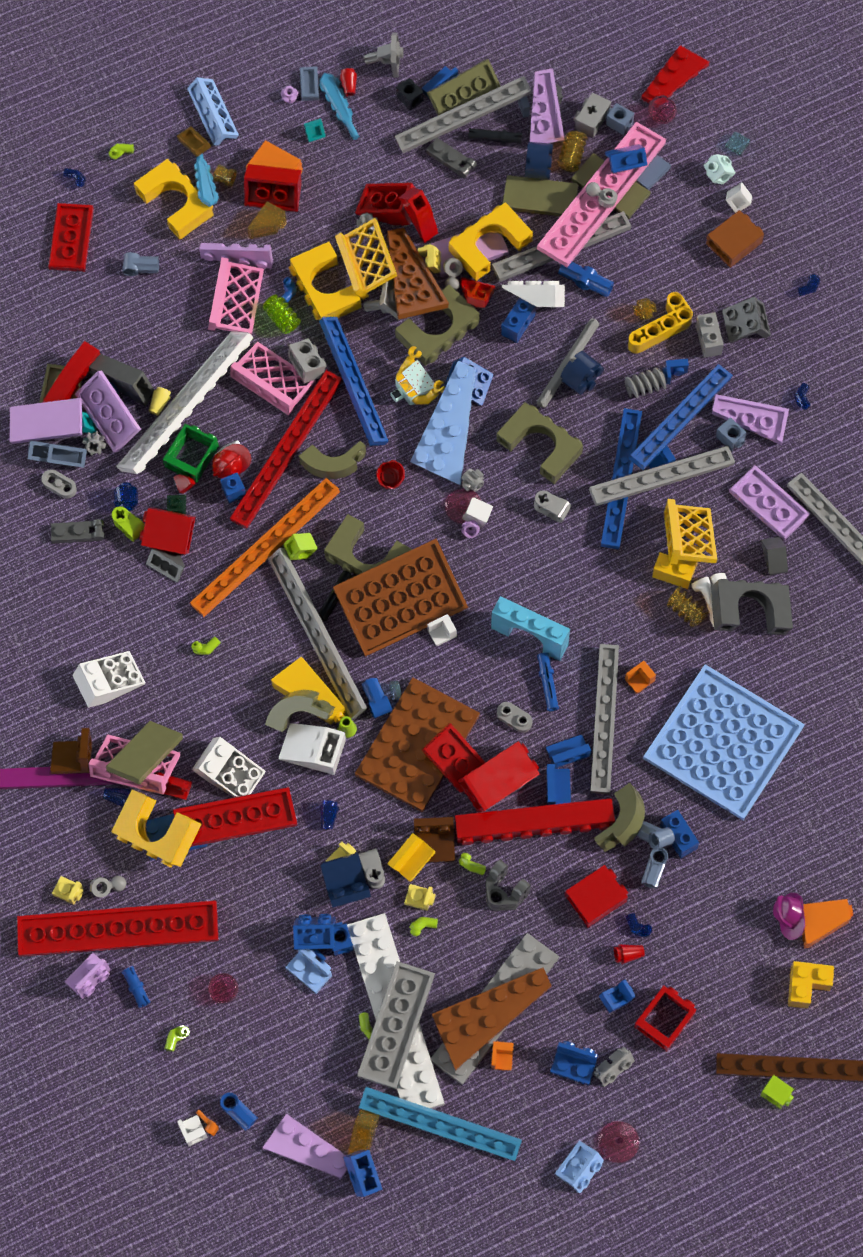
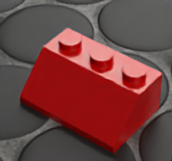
(273, 185)

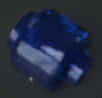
(126, 496)

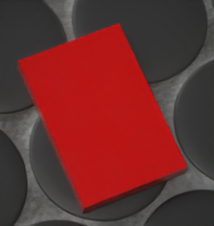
(452, 755)

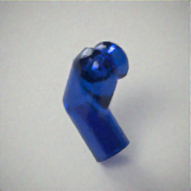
(76, 174)
(637, 928)

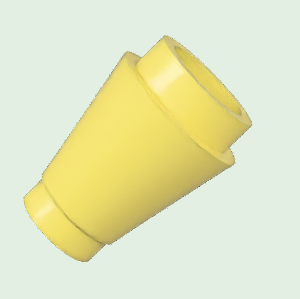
(159, 400)

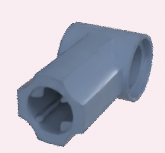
(135, 264)
(656, 836)
(654, 869)

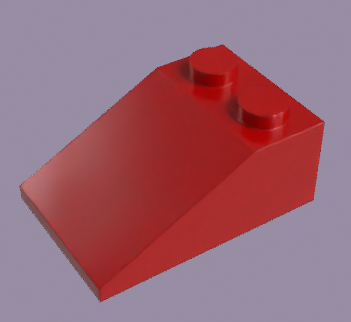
(383, 202)

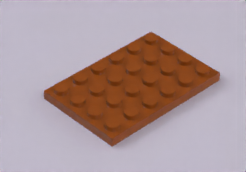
(400, 597)
(396, 756)

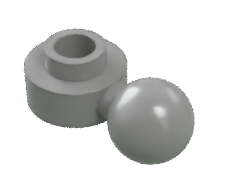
(593, 190)
(452, 273)
(117, 883)

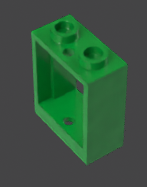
(181, 468)

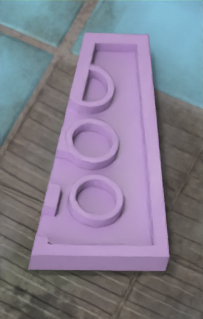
(545, 117)
(235, 253)
(756, 417)
(302, 1145)

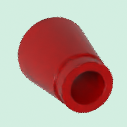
(348, 79)
(628, 953)

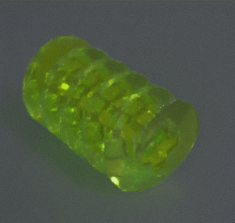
(281, 314)

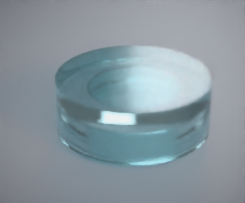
(395, 690)

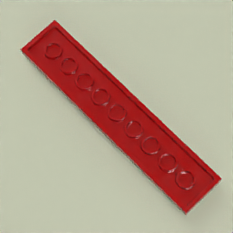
(117, 928)

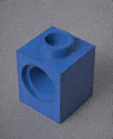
(233, 487)
(345, 945)

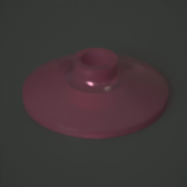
(453, 507)
(618, 1152)

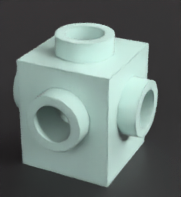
(719, 169)

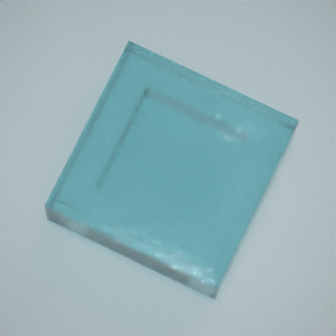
(737, 143)

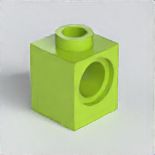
(300, 546)
(778, 1092)

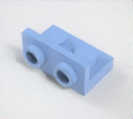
(309, 970)
(580, 1166)

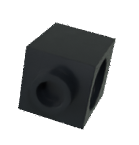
(409, 100)

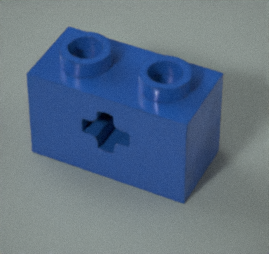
(518, 320)
(685, 840)
(362, 1173)

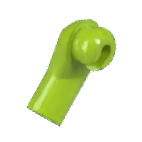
(119, 149)
(365, 1024)

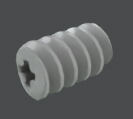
(645, 382)

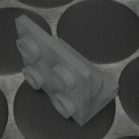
(746, 319)

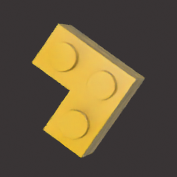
(675, 574)
(805, 978)

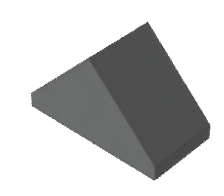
(775, 555)

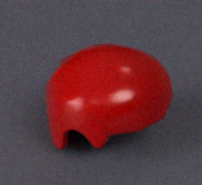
(390, 474)

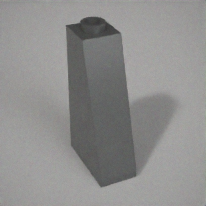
(126, 378)

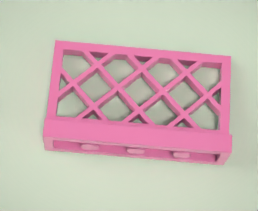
(221, 290)
(261, 387)
(152, 783)

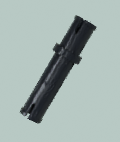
(492, 135)

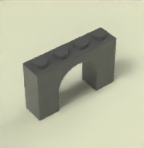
(772, 597)

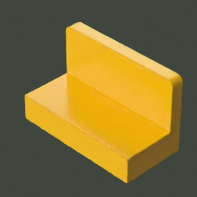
(411, 857)

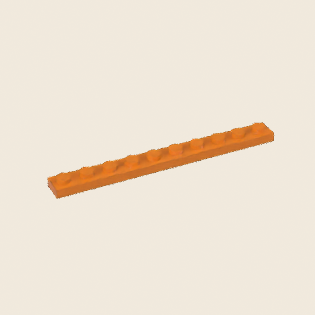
(264, 547)

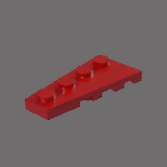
(675, 73)

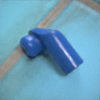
(290, 289)

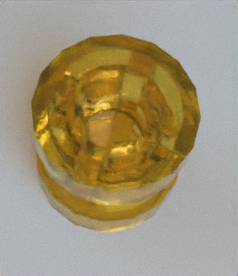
(224, 175)

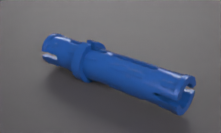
(547, 681)

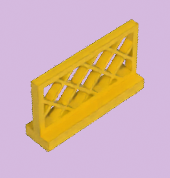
(351, 260)
(675, 532)

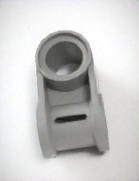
(553, 506)
(372, 866)

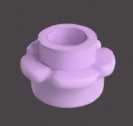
(291, 97)
(470, 533)

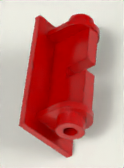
(177, 787)

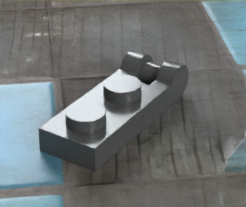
(450, 158)
(77, 531)

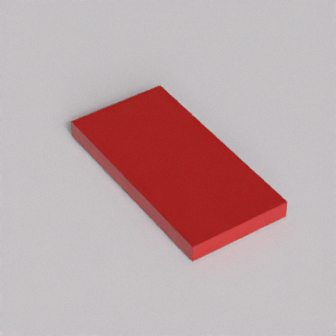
(71, 237)

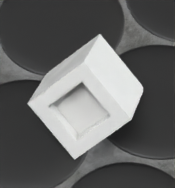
(739, 197)
(478, 511)
(442, 630)
(192, 1130)

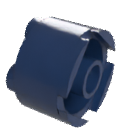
(538, 160)
(581, 373)

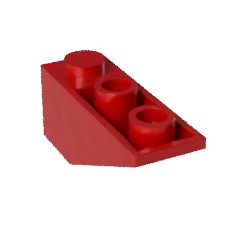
(420, 213)

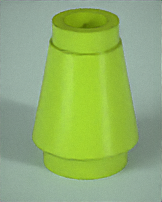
(348, 726)

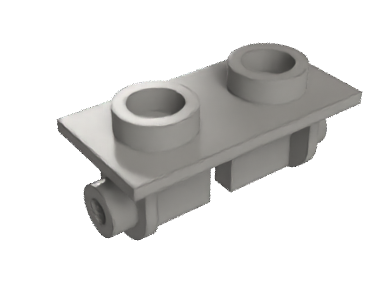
(608, 1072)

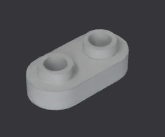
(60, 484)
(513, 717)

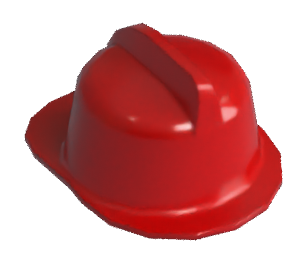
(231, 460)

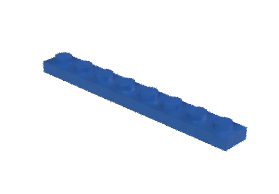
(353, 381)
(680, 417)
(623, 467)

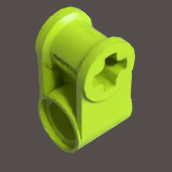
(129, 525)

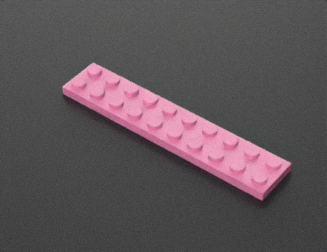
(585, 212)

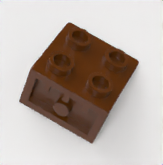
(72, 755)
(438, 835)

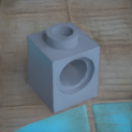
(619, 125)
(731, 427)

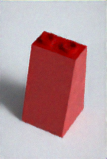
(499, 777)

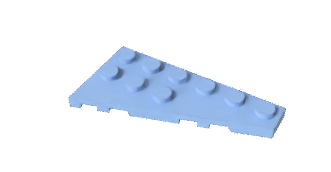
(446, 434)

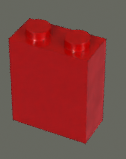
(167, 530)
(596, 895)

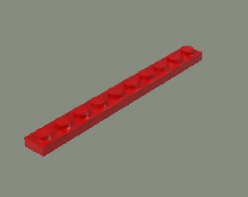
(286, 449)

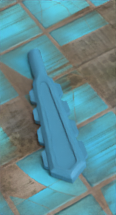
(334, 94)
(205, 185)

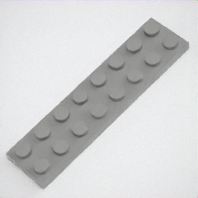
(525, 958)

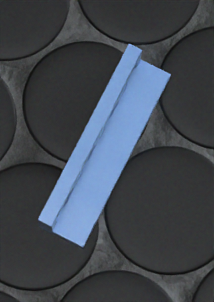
(209, 110)

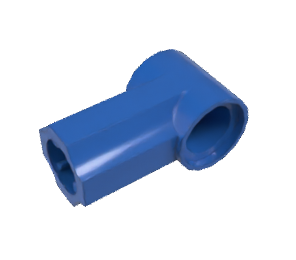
(378, 702)
(239, 1112)

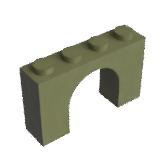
(463, 318)
(528, 421)
(342, 543)

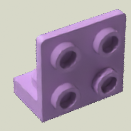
(88, 975)

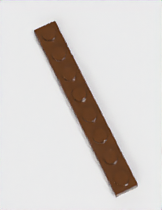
(789, 1067)

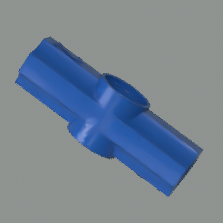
(587, 278)

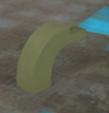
(332, 467)
(299, 700)
(628, 822)

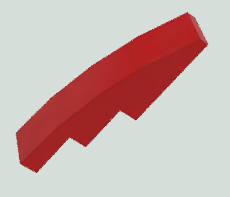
(73, 373)

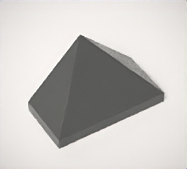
(167, 563)

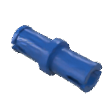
(136, 987)

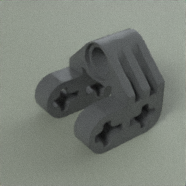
(518, 894)

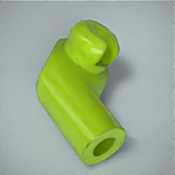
(205, 649)
(470, 865)
(421, 923)
(176, 1035)

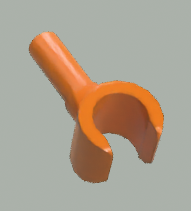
(211, 1127)

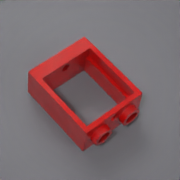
(655, 1035)

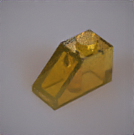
(267, 221)
(363, 1131)

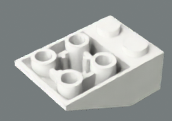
(545, 295)
(107, 678)
(313, 747)
(228, 768)

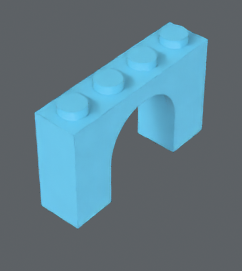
(510, 615)

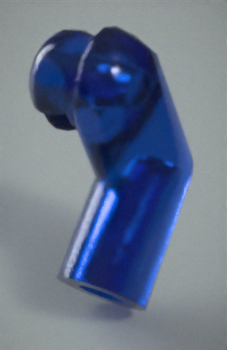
(811, 287)
(800, 396)

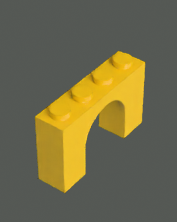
(168, 177)
(501, 221)
(310, 264)
(132, 828)

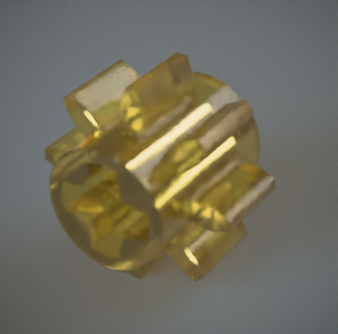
(644, 308)

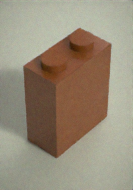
(735, 238)

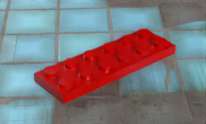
(242, 816)

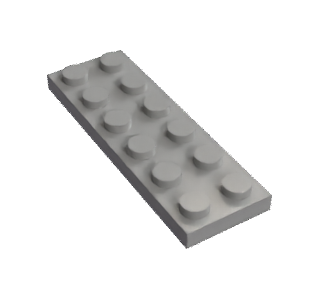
(396, 1025)

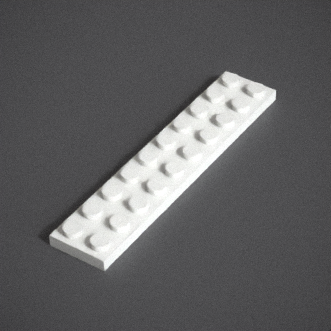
(182, 405)
(377, 960)

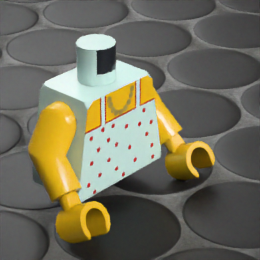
(414, 382)

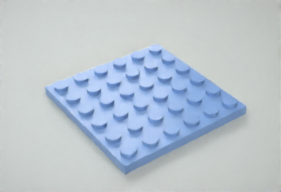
(723, 742)

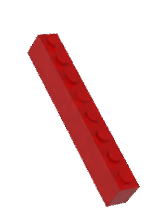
(534, 821)

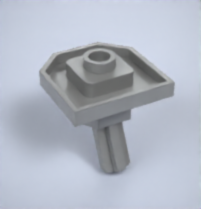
(388, 54)
(386, 302)

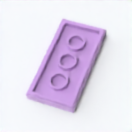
(490, 245)
(108, 411)
(46, 420)
(769, 502)

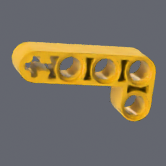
(641, 340)

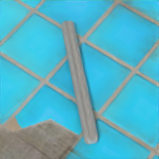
(578, 346)

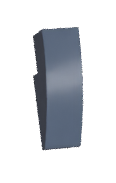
(56, 453)

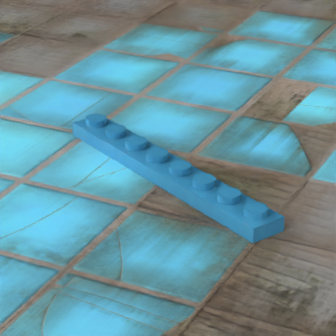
(440, 1123)

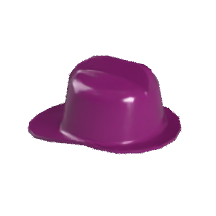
(790, 914)

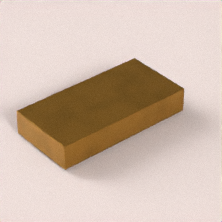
(194, 141)

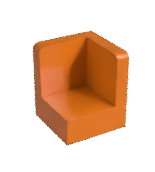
(640, 677)
(502, 1056)

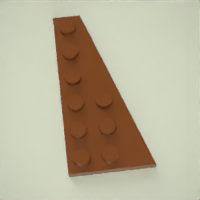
(414, 285)
(479, 1019)

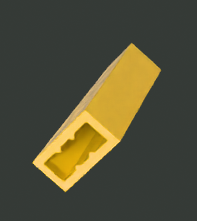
(302, 677)

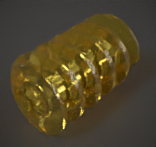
(572, 151)
(686, 608)

